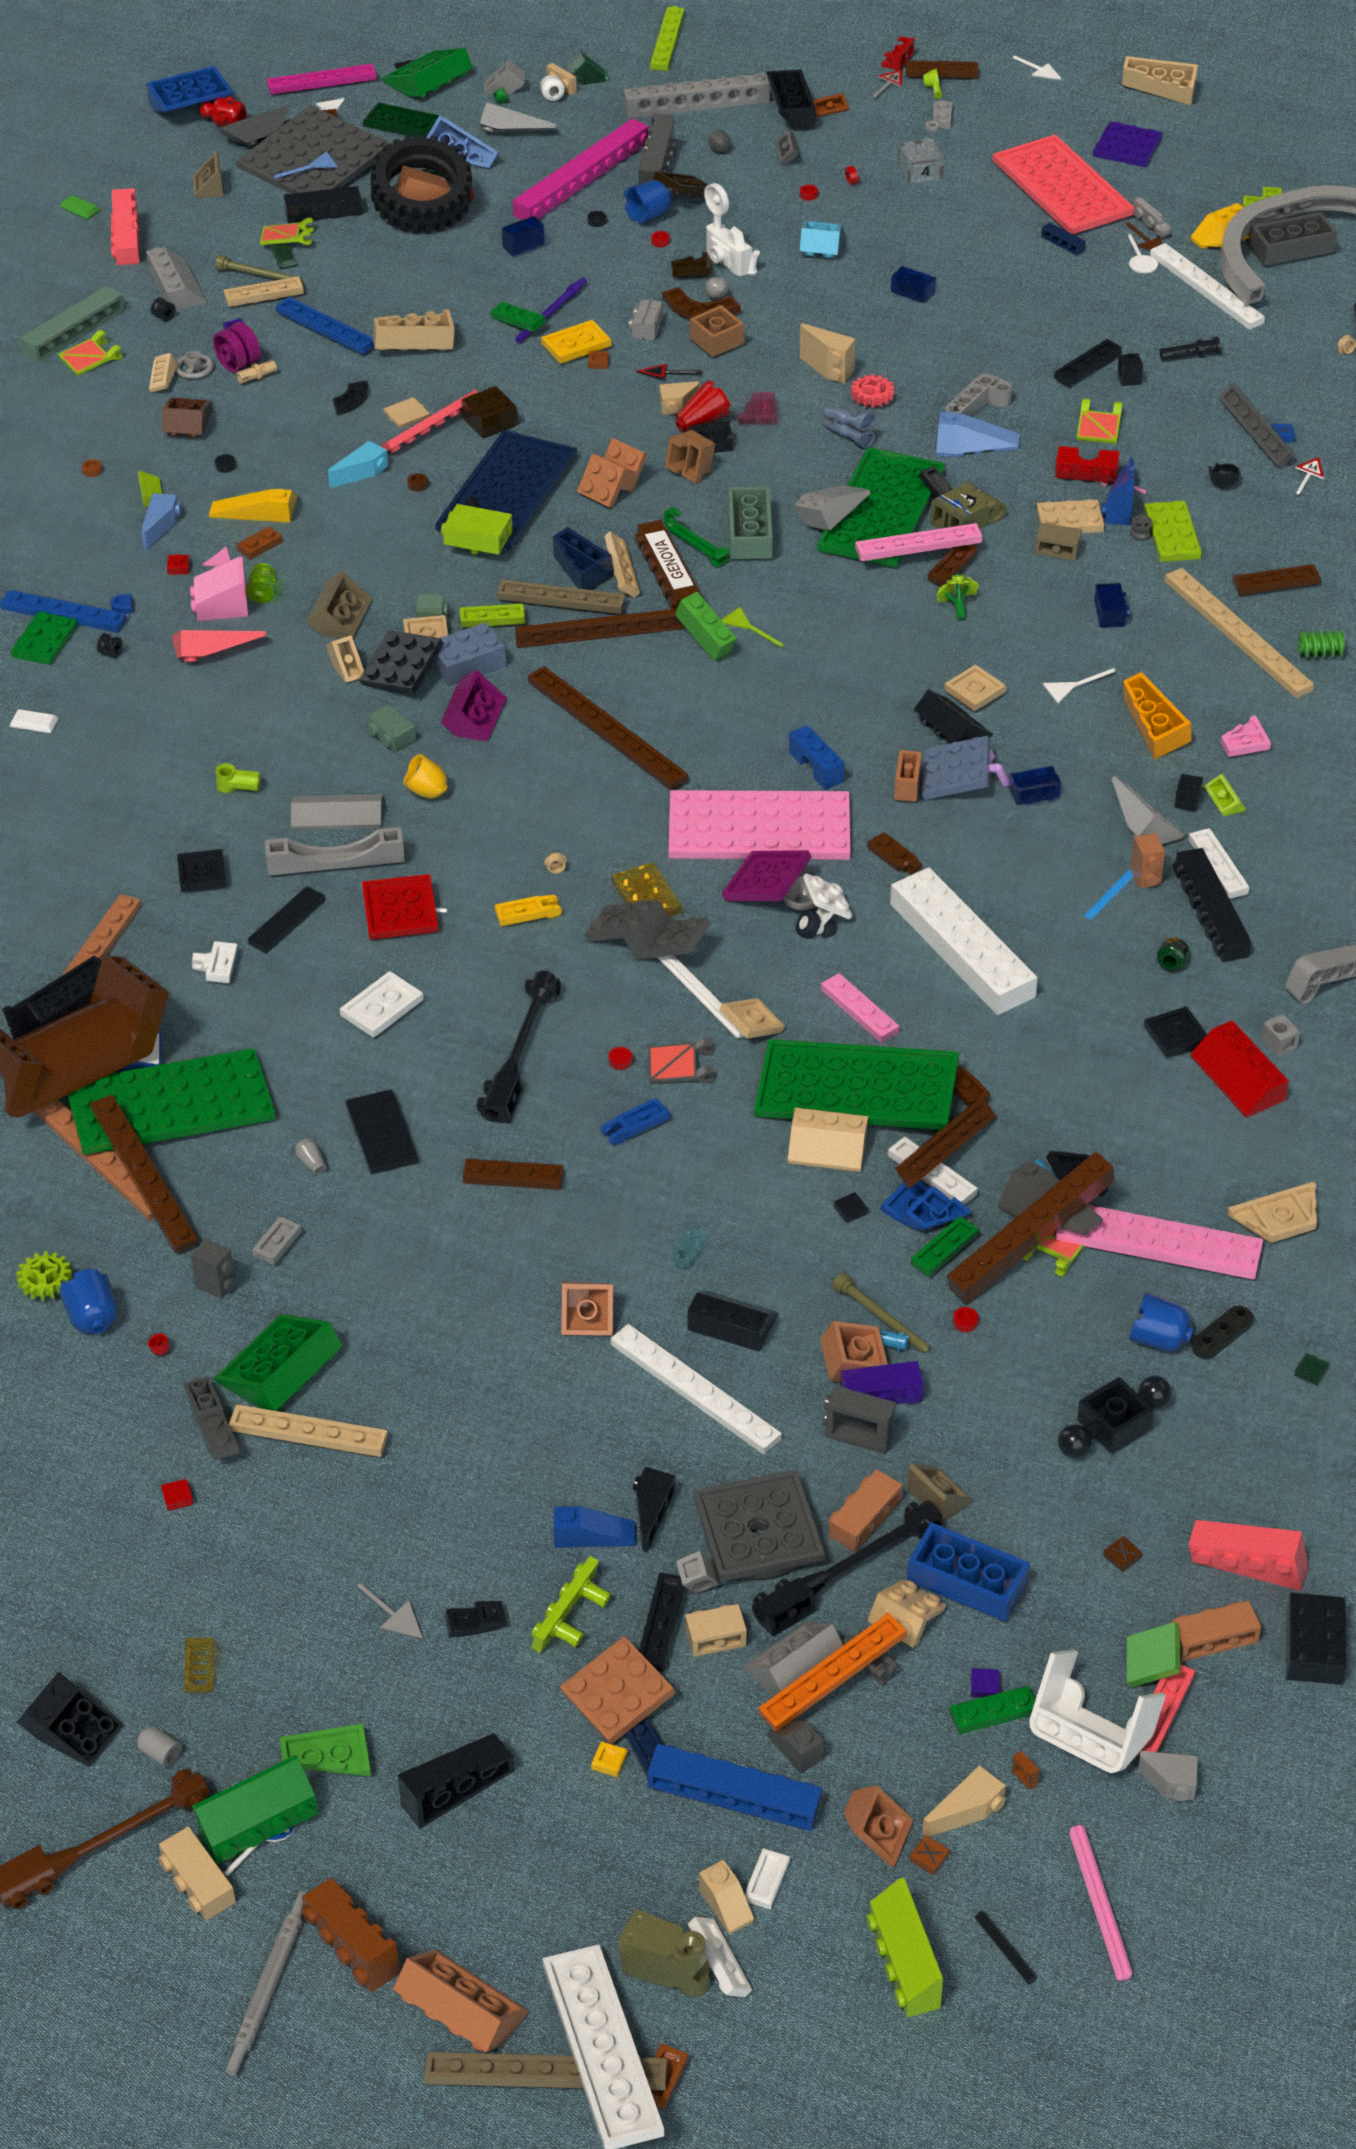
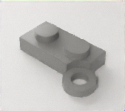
(941, 116)

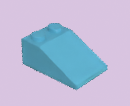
(820, 238)

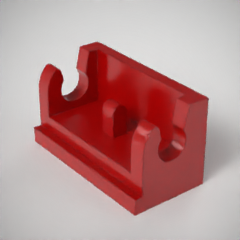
(897, 58)

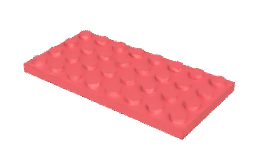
(1063, 184)

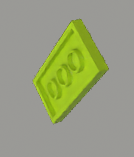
(1173, 531)

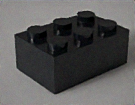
(1316, 1638)

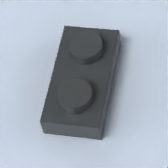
(787, 148)

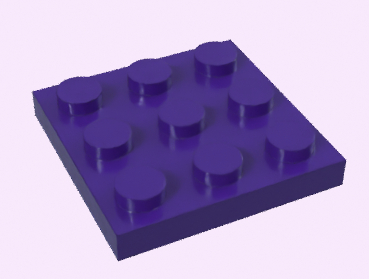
(1127, 144)

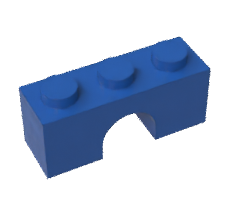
(826, 764)

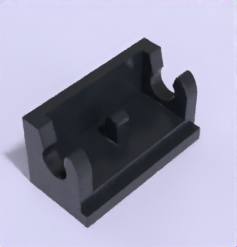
(718, 433)

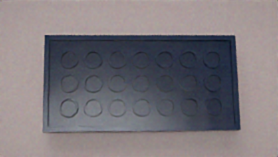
(515, 479)

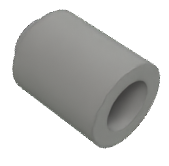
(159, 1746)

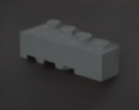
(658, 147)

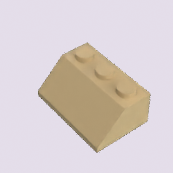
(827, 1139)

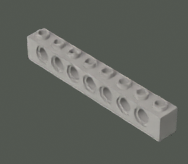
(704, 100)

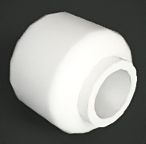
(552, 88)

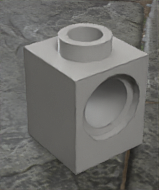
(1280, 1035)
(697, 1572)

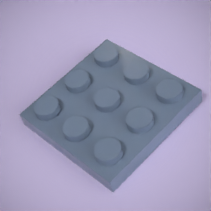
(956, 767)

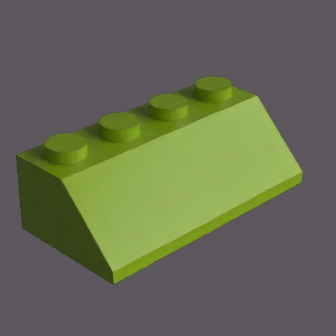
(905, 1950)

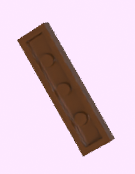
(944, 68)
(1276, 579)
(513, 1174)

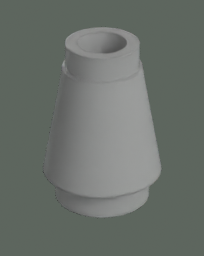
(309, 1154)

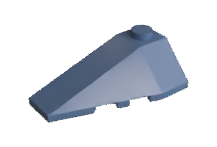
(476, 151)

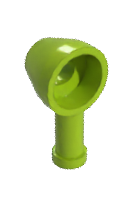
(931, 80)

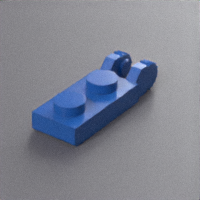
(635, 1121)

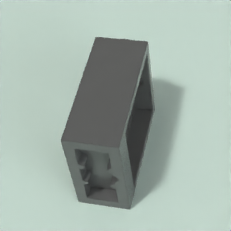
(862, 1407)

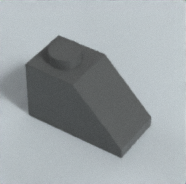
(798, 1744)

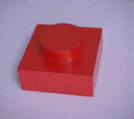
(178, 564)

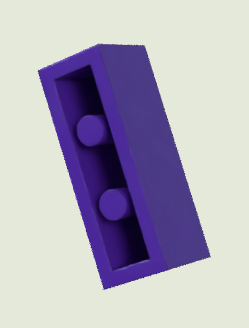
(891, 1382)

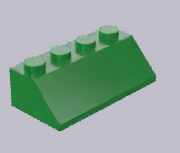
(255, 1809)

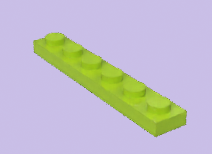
(667, 38)

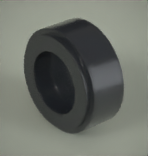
(596, 218)
(225, 463)

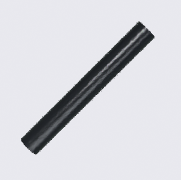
(1005, 1947)

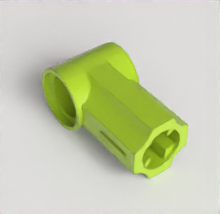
(230, 779)

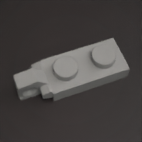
(1151, 217)

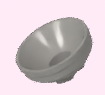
(798, 891)

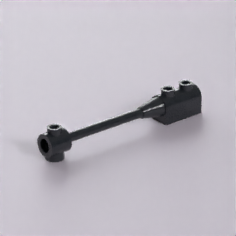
(506, 1087)
(796, 1598)

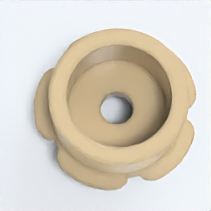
(1346, 345)
(558, 866)

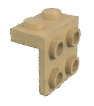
(908, 1606)

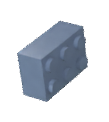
(469, 651)

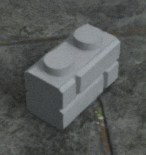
(646, 319)

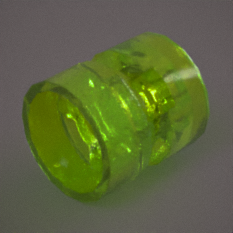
(261, 583)

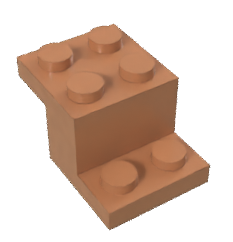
(612, 472)

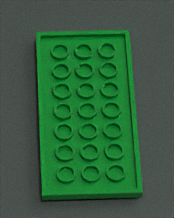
(890, 509)
(873, 1081)
(177, 1099)

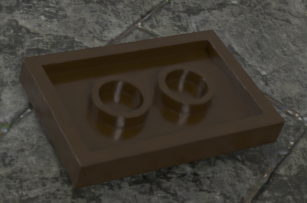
(682, 183)

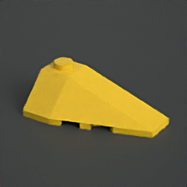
(265, 505)

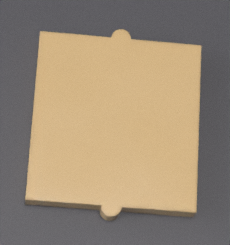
(406, 412)

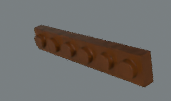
(945, 1142)

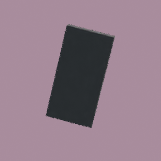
(381, 1131)

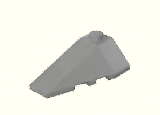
(1141, 816)

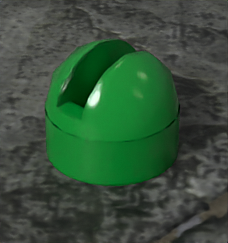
(500, 95)

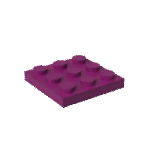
(766, 875)

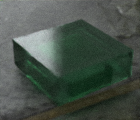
(1311, 1369)

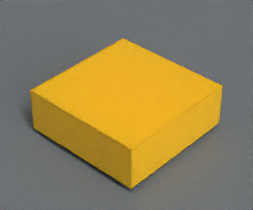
(609, 1759)

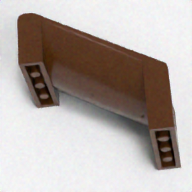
(86, 1043)

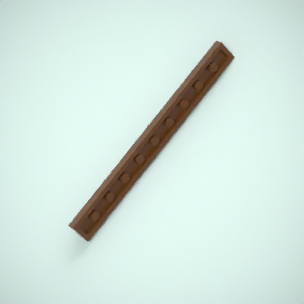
(608, 728)

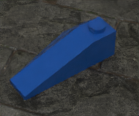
(1120, 497)

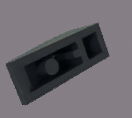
(653, 1496)

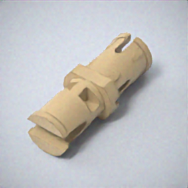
(256, 371)

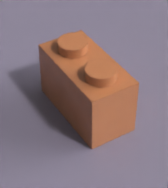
(907, 775)
(1147, 860)

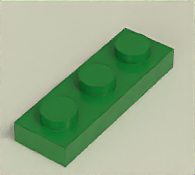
(517, 316)
(944, 1246)
(992, 1710)

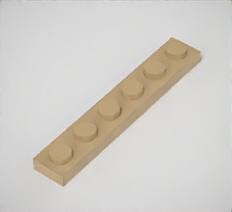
(308, 1430)

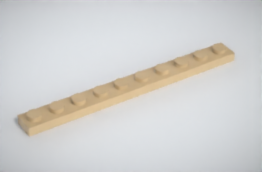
(1239, 633)

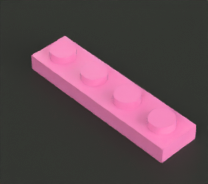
(860, 1008)

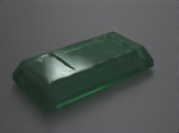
(283, 255)

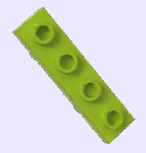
(570, 1593)

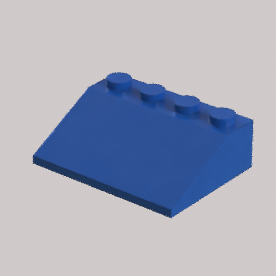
(187, 89)

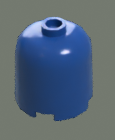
(647, 201)
(89, 1301)
(1162, 1324)

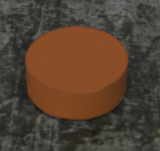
(92, 468)

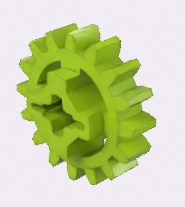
(43, 1275)

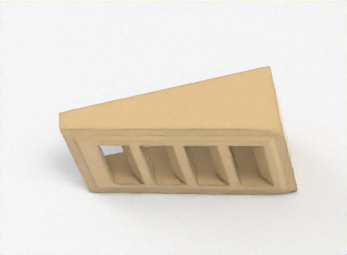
(162, 372)

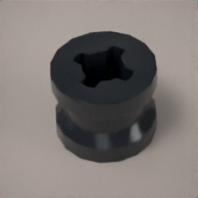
(163, 309)
(109, 645)

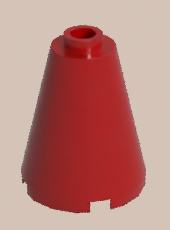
(704, 407)

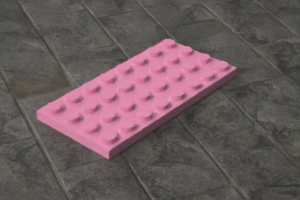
(738, 822)

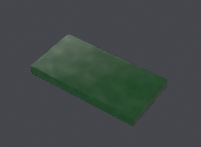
(400, 120)

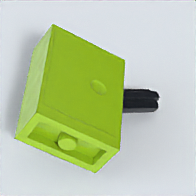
(477, 528)

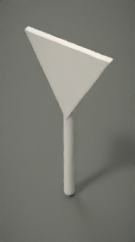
(1062, 689)

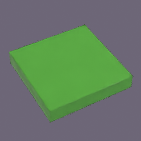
(1153, 1654)

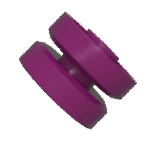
(236, 347)

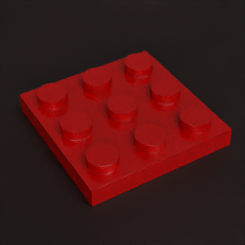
(399, 906)

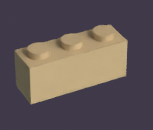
(196, 1874)

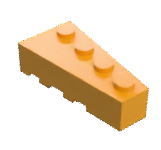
(1155, 716)

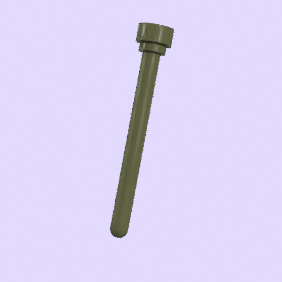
(223, 263)
(844, 1285)

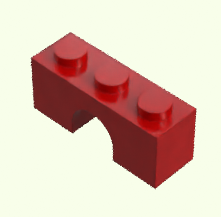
(1101, 469)

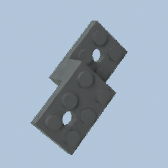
(647, 929)

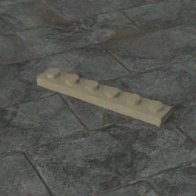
(561, 596)

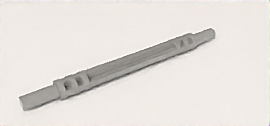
(266, 1985)

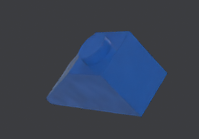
(591, 1528)

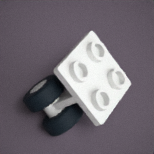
(829, 902)

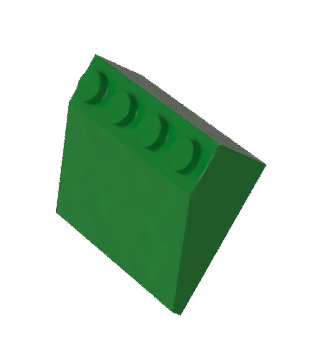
(429, 72)
(280, 1361)

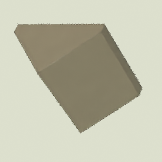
(208, 179)
(934, 1485)

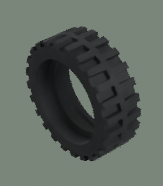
(417, 214)

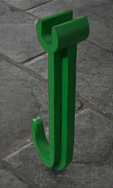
(716, 556)

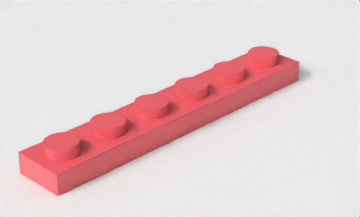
(424, 426)

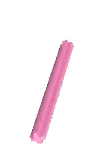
(1100, 1903)

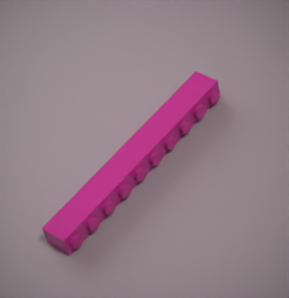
(581, 170)

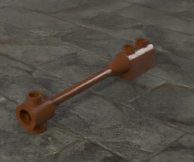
(37, 1871)

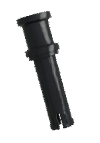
(1199, 346)

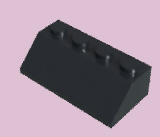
(792, 97)

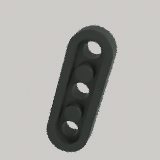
(1235, 1321)

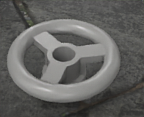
(194, 363)

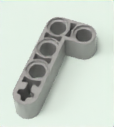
(979, 392)
(1320, 968)

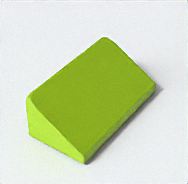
(148, 485)
(1224, 796)

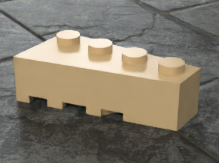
(1161, 78)

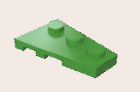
(330, 1750)

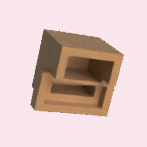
(690, 455)

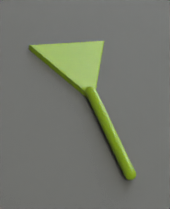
(738, 619)

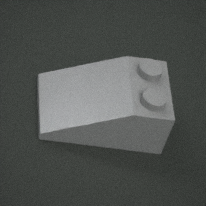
(828, 506)

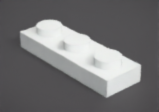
(721, 1959)

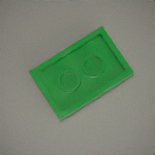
(44, 638)

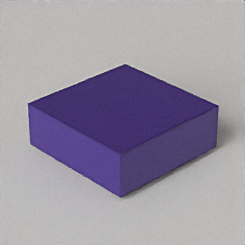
(984, 1682)

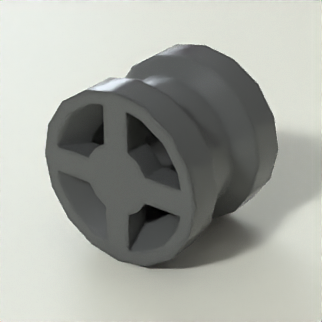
(1141, 527)

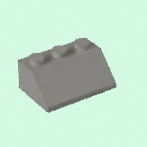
(793, 1656)

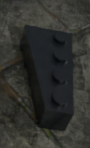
(453, 1778)

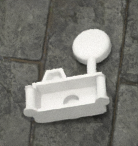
(723, 244)

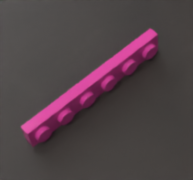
(321, 79)

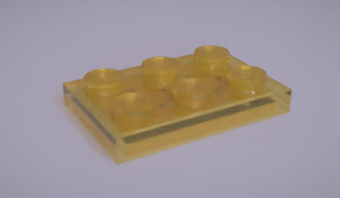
(645, 884)

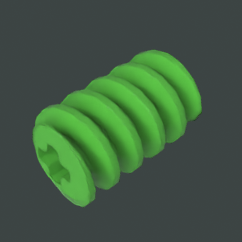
(1321, 643)

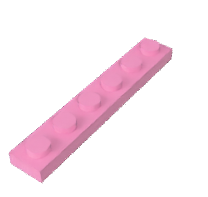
(918, 542)

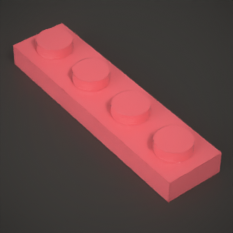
(1175, 1689)

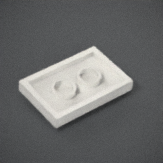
(381, 1004)

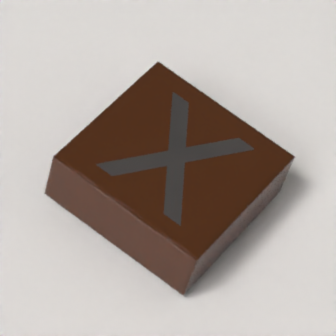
(1122, 1554)

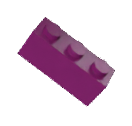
(473, 708)

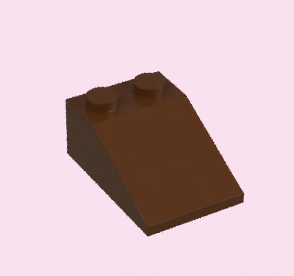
(185, 416)

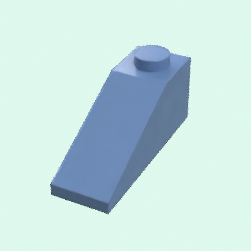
(159, 517)

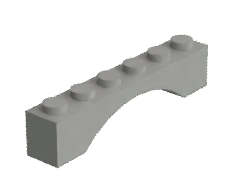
(379, 848)

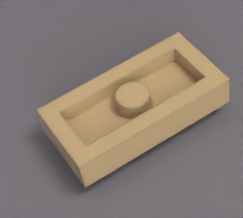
(568, 79)

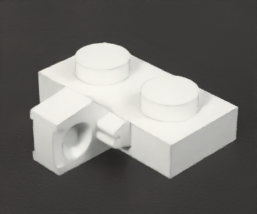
(218, 963)

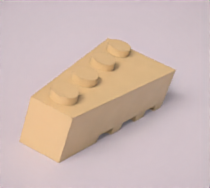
(414, 332)

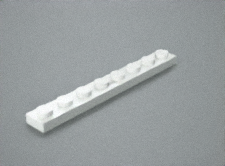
(1207, 286)
(696, 1389)

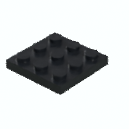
(401, 661)

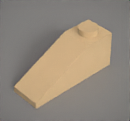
(967, 1803)

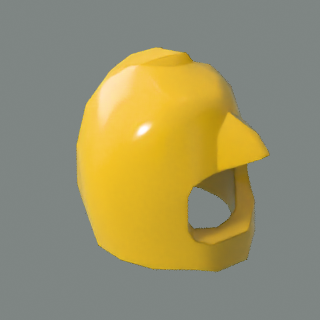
(428, 780)

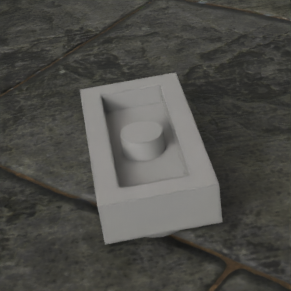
(276, 1240)

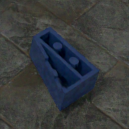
(581, 559)

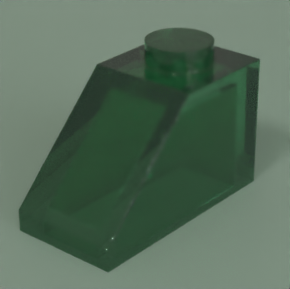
(586, 70)

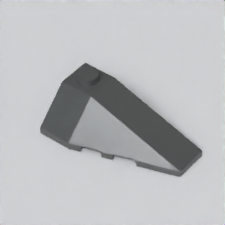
(1031, 1183)

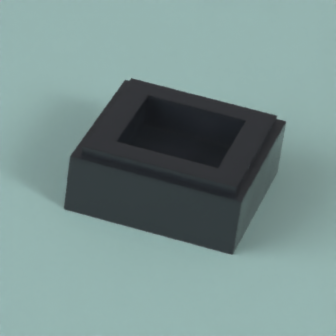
(850, 1207)

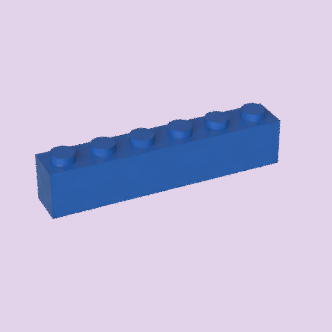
(734, 1787)

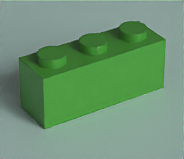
(705, 626)

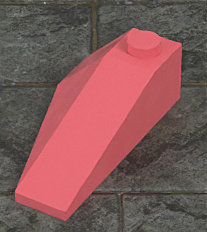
(201, 643)

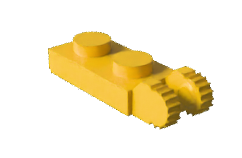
(527, 909)

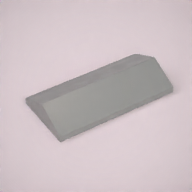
(336, 811)

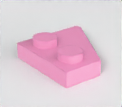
(1245, 739)

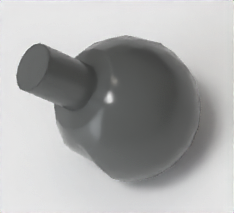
(719, 141)

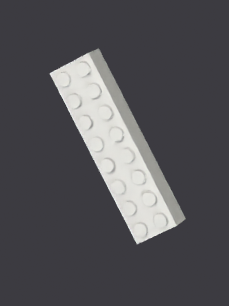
(963, 941)

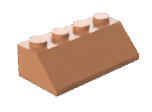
(459, 2000)

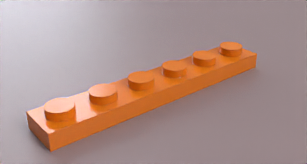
(832, 1672)

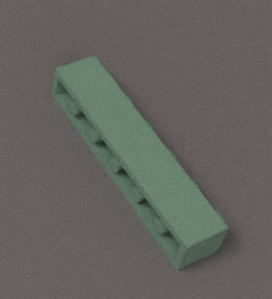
(72, 324)

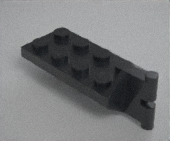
(54, 999)

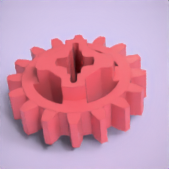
(872, 390)

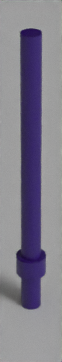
(571, 291)

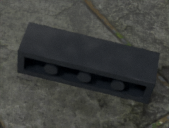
(323, 204)

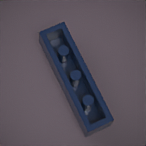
(1063, 239)

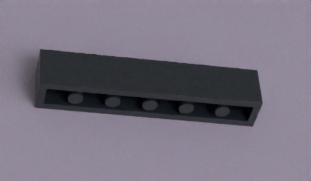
(1212, 905)

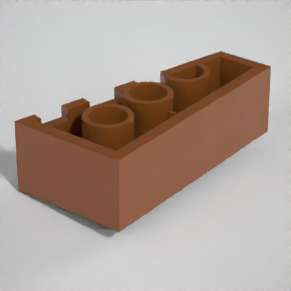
(351, 1934)

